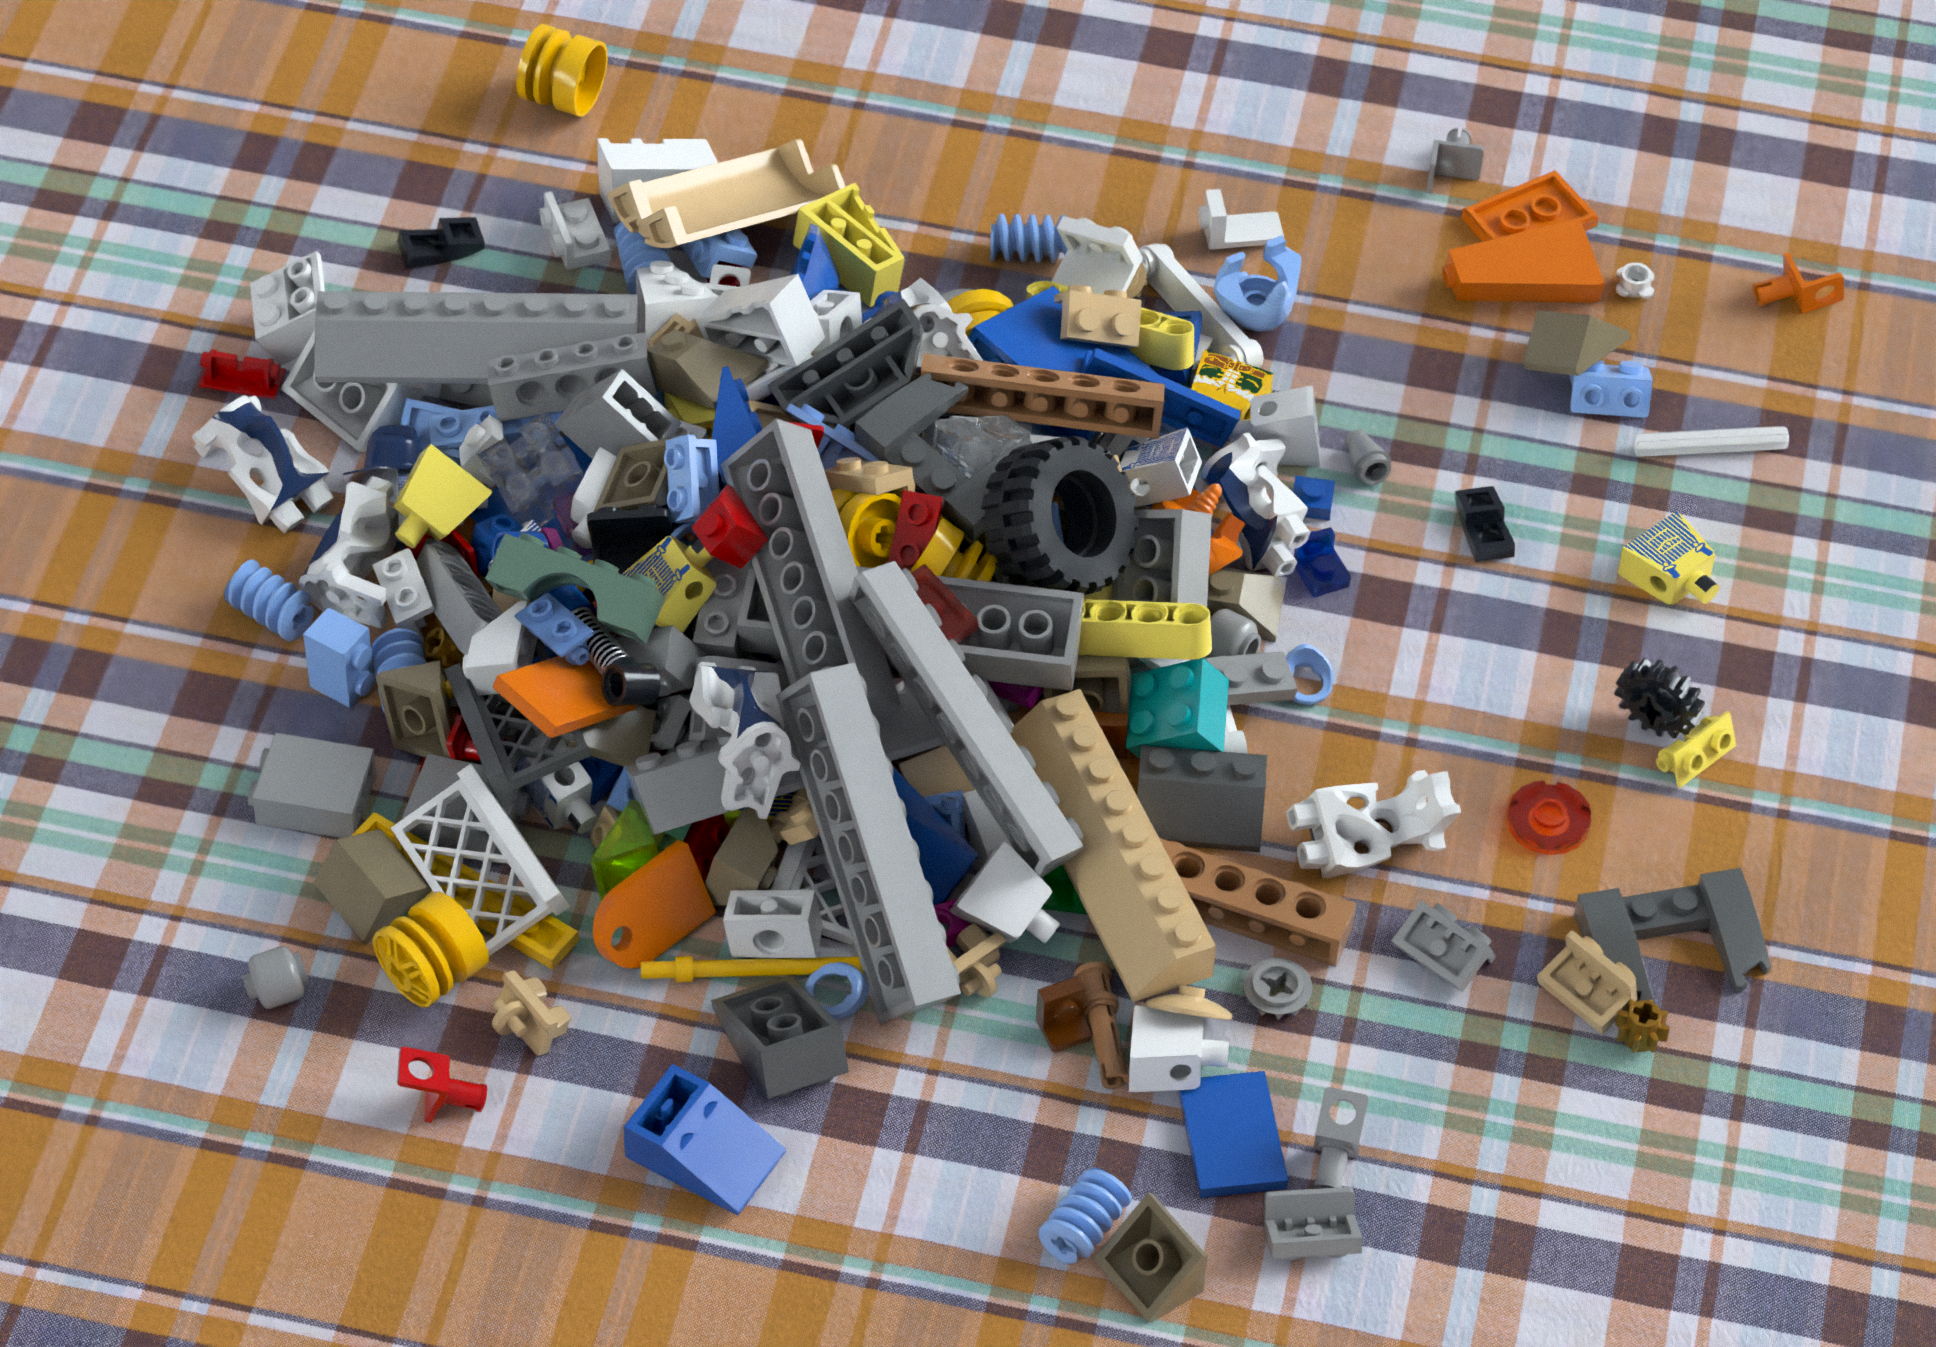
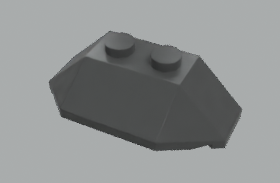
(857, 369)

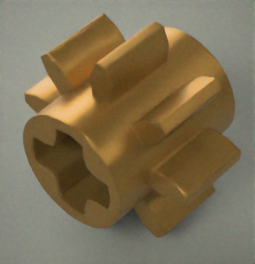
(441, 647)
(1642, 1026)

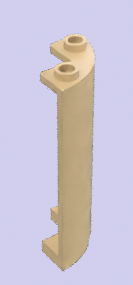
(723, 196)

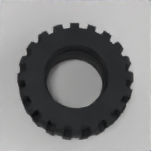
(1097, 511)

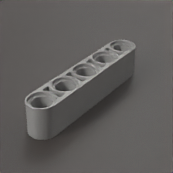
(456, 592)

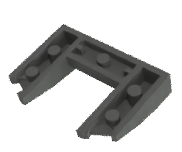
(892, 436)
(1716, 903)

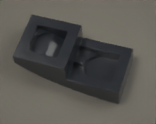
(450, 241)
(1484, 523)

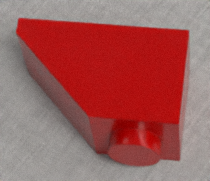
(729, 529)

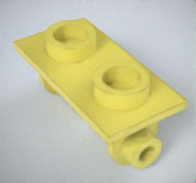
(1701, 748)

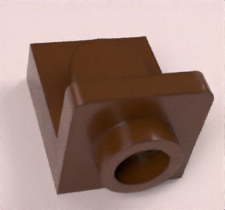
(1115, 730)
(1061, 1014)

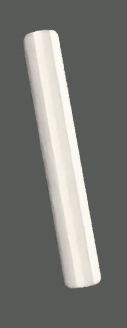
(1711, 441)

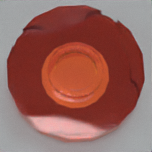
(1549, 817)

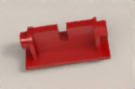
(246, 377)
(914, 527)
(705, 840)

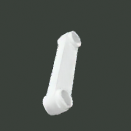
(1185, 294)

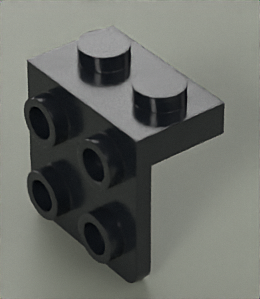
(627, 534)

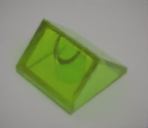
(623, 849)

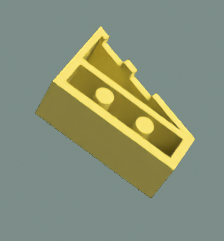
(859, 247)

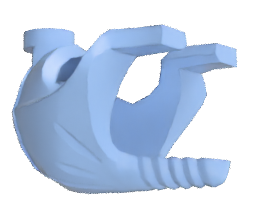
(1255, 299)

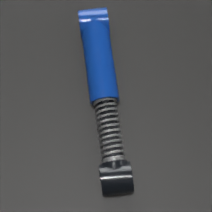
(623, 678)

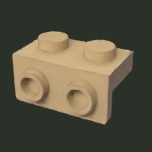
(1098, 317)
(870, 477)
(1589, 982)

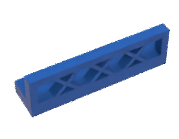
(1182, 406)

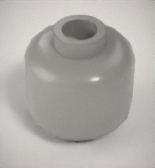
(1233, 634)
(276, 977)

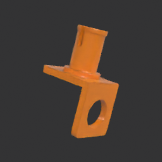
(1793, 285)

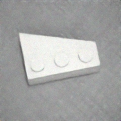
(647, 162)
(666, 291)
(765, 321)

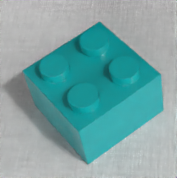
(1178, 707)

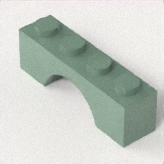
(530, 570)

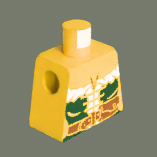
(1231, 381)

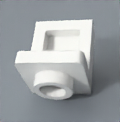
(476, 441)

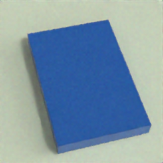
(1233, 1135)

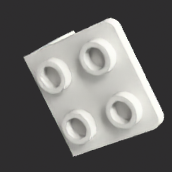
(1096, 256)

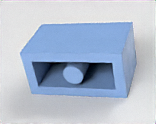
(339, 657)

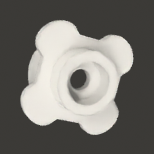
(1635, 281)

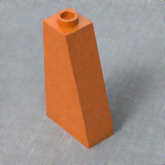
(1527, 266)

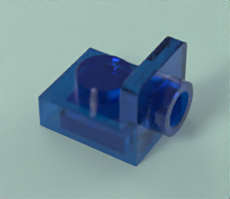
(1320, 564)

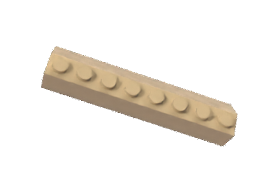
(1123, 866)

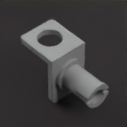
(1455, 158)
(1336, 1140)

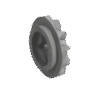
(1270, 974)

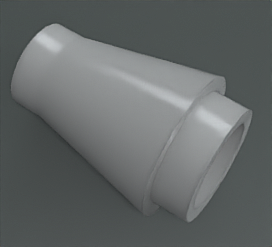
(1368, 459)

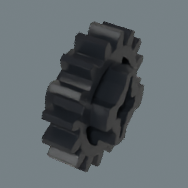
(1659, 698)

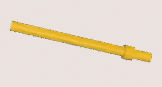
(686, 968)

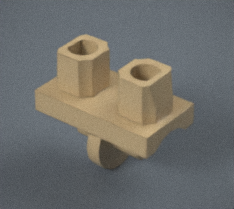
(980, 953)
(523, 1011)

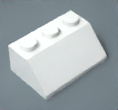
(344, 407)

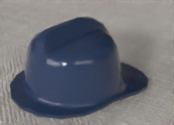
(391, 448)

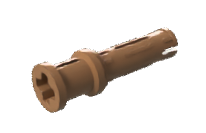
(1100, 1010)

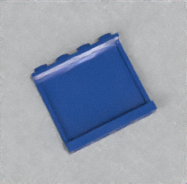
(1031, 338)

